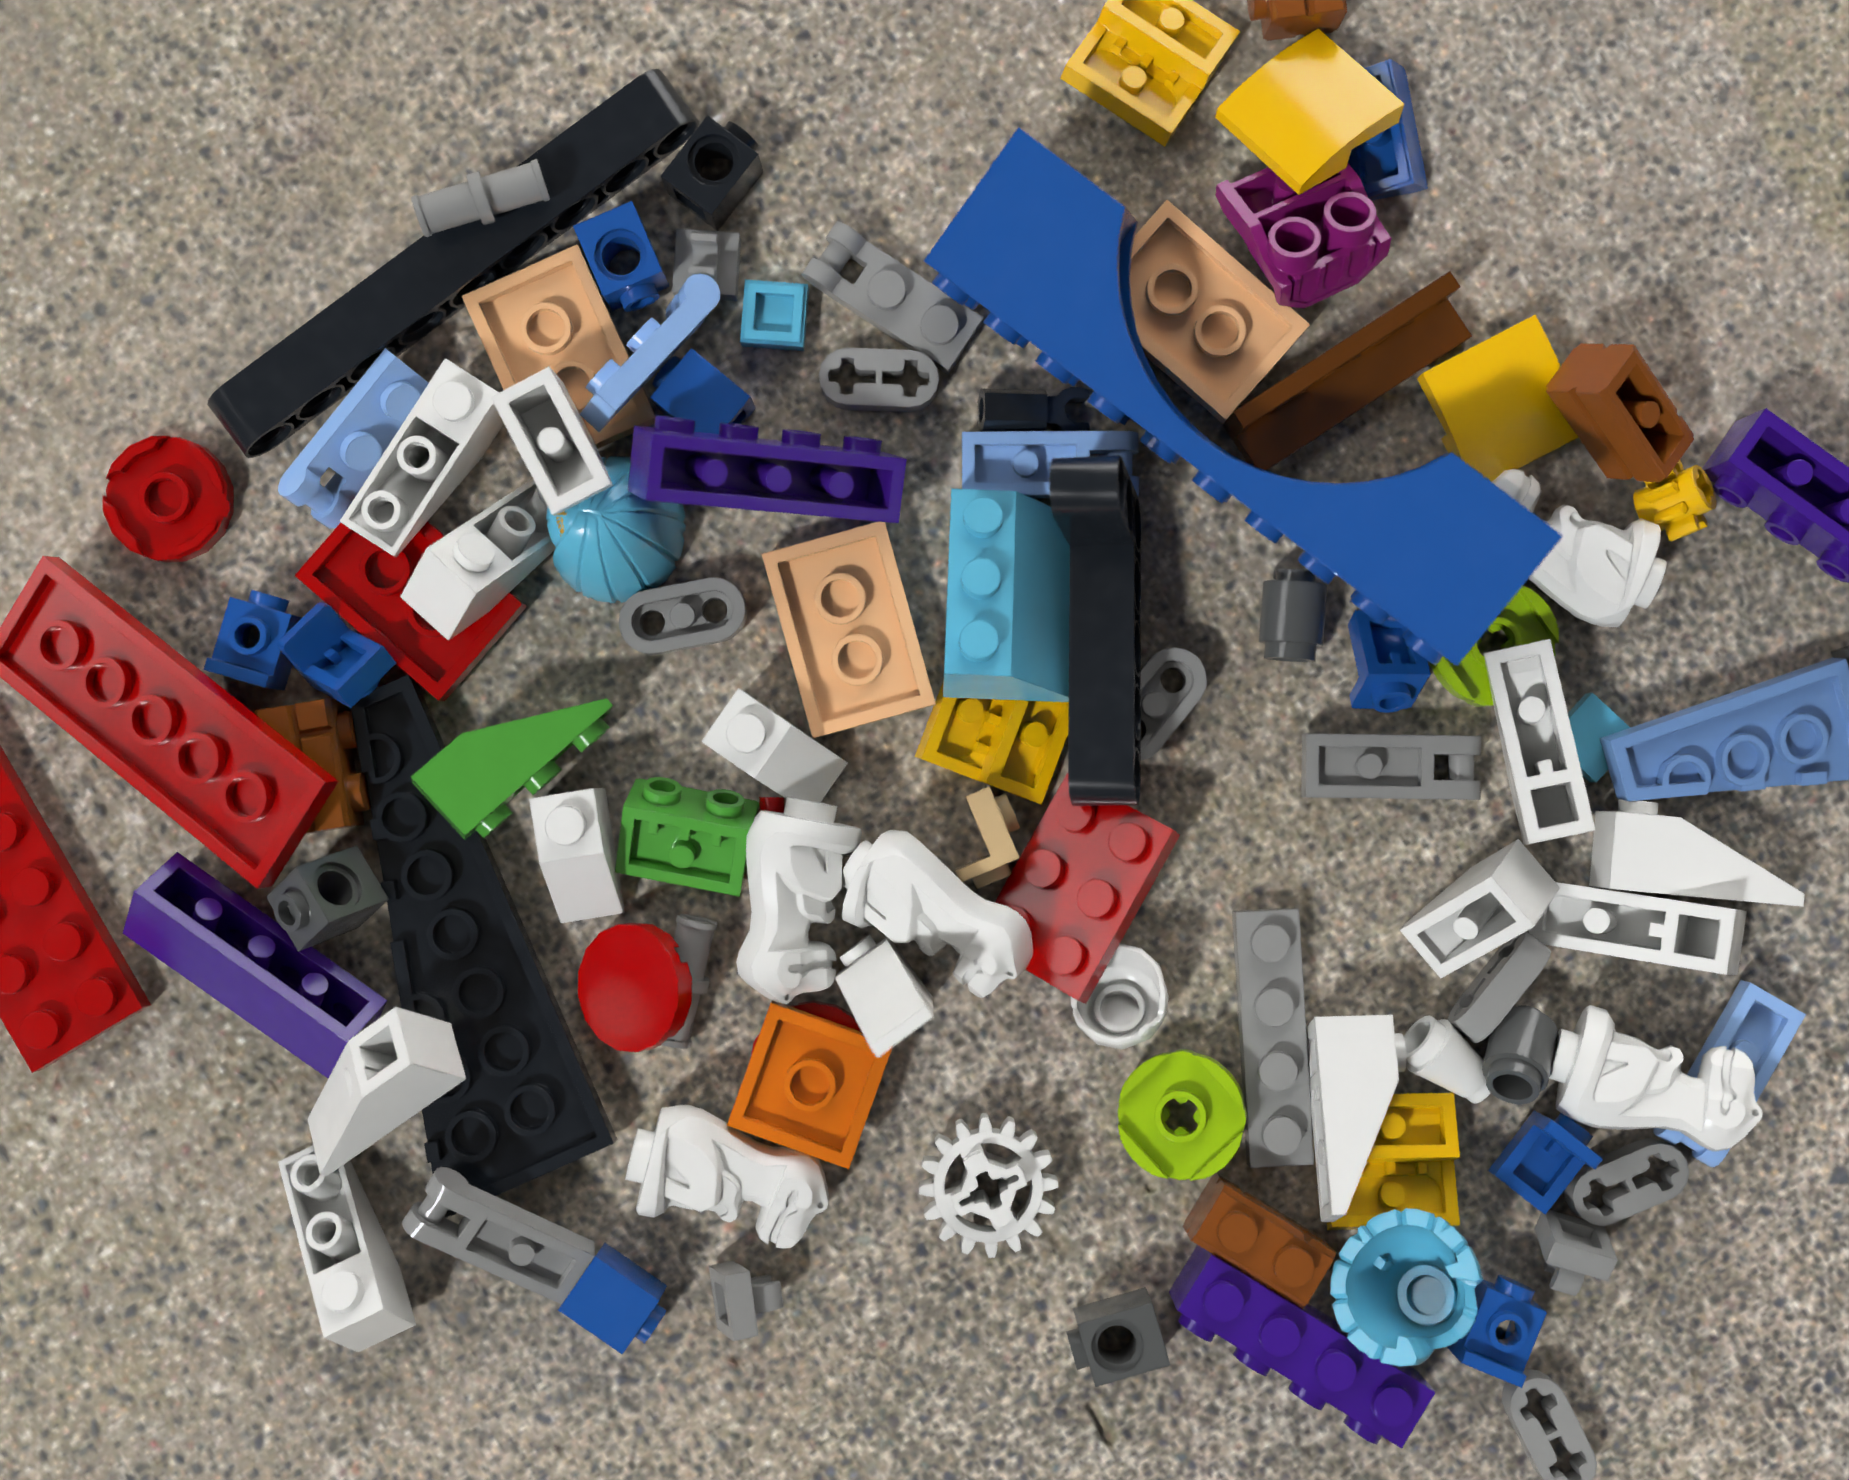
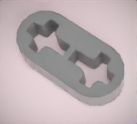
(879, 364)
(1499, 986)
(1631, 1195)
(1561, 1425)

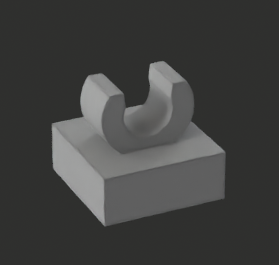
(709, 254)
(1573, 1250)
(740, 1297)

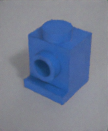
(265, 662)
(1506, 1356)

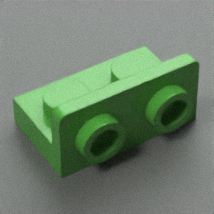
(685, 835)

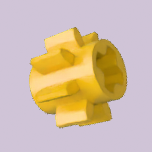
(1677, 501)

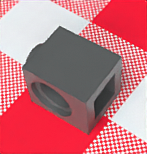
(326, 898)
(1140, 1355)

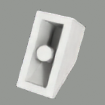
(552, 440)
(773, 750)
(577, 853)
(1482, 909)

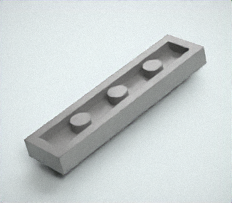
(1273, 1037)

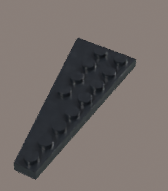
(471, 964)

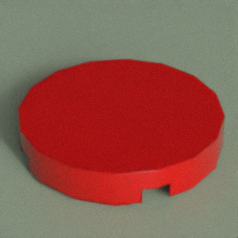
(168, 499)
(634, 987)

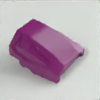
(1310, 240)

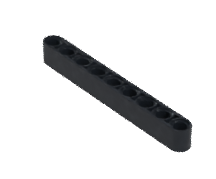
(431, 275)

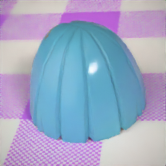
(616, 540)
(1405, 1286)

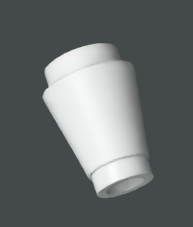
(1445, 1058)

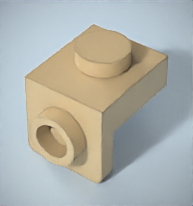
(995, 822)

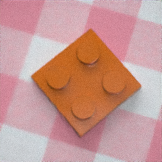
(808, 1085)

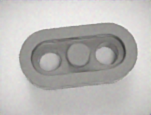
(683, 615)
(1165, 710)

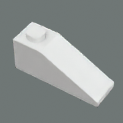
(1538, 743)
(1671, 856)
(1643, 928)
(883, 993)
(1351, 1082)

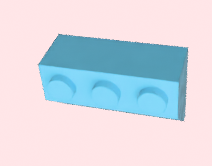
(1006, 599)

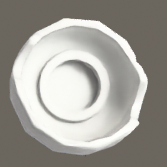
(1126, 1002)

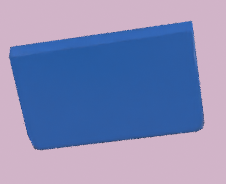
(1393, 159)

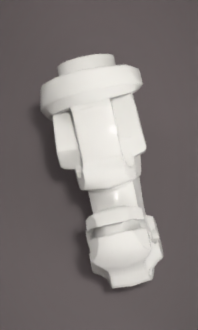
(1594, 566)
(791, 882)
(919, 899)
(1627, 1084)
(714, 1167)

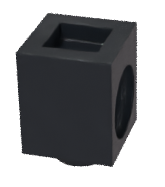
(706, 198)

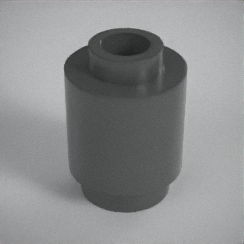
(1292, 616)
(1520, 1055)

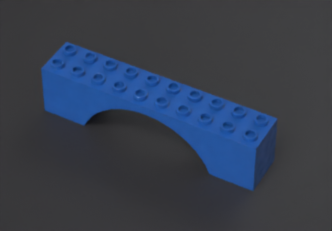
(1054, 271)

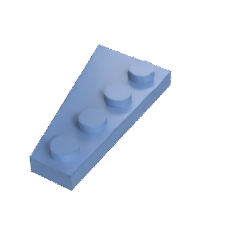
(1742, 741)

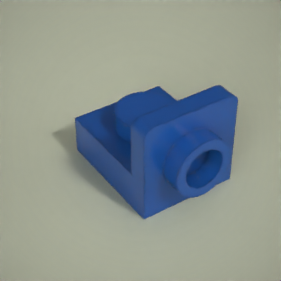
(1386, 666)

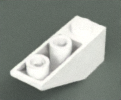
(426, 459)
(480, 561)
(381, 1083)
(345, 1254)

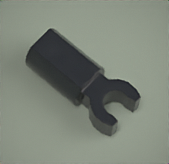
(1028, 410)

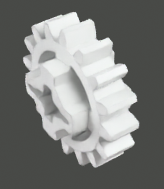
(961, 1199)

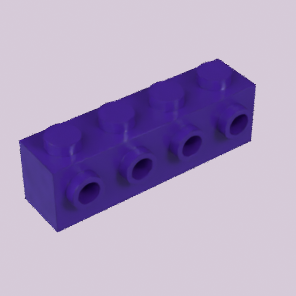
(765, 474)
(1788, 484)
(250, 963)
(1301, 1347)

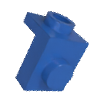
(334, 656)
(1544, 1159)

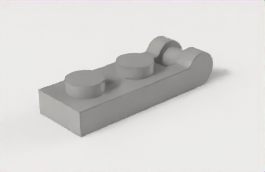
(893, 298)
(1388, 766)
(499, 1236)

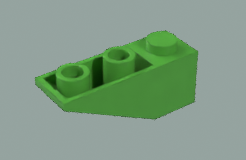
(492, 764)

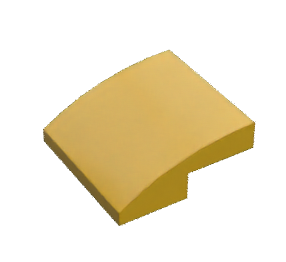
(1150, 61)
(1309, 111)
(1497, 400)
(997, 741)
(1410, 1162)

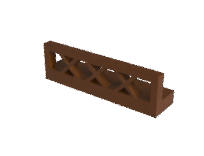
(1349, 376)

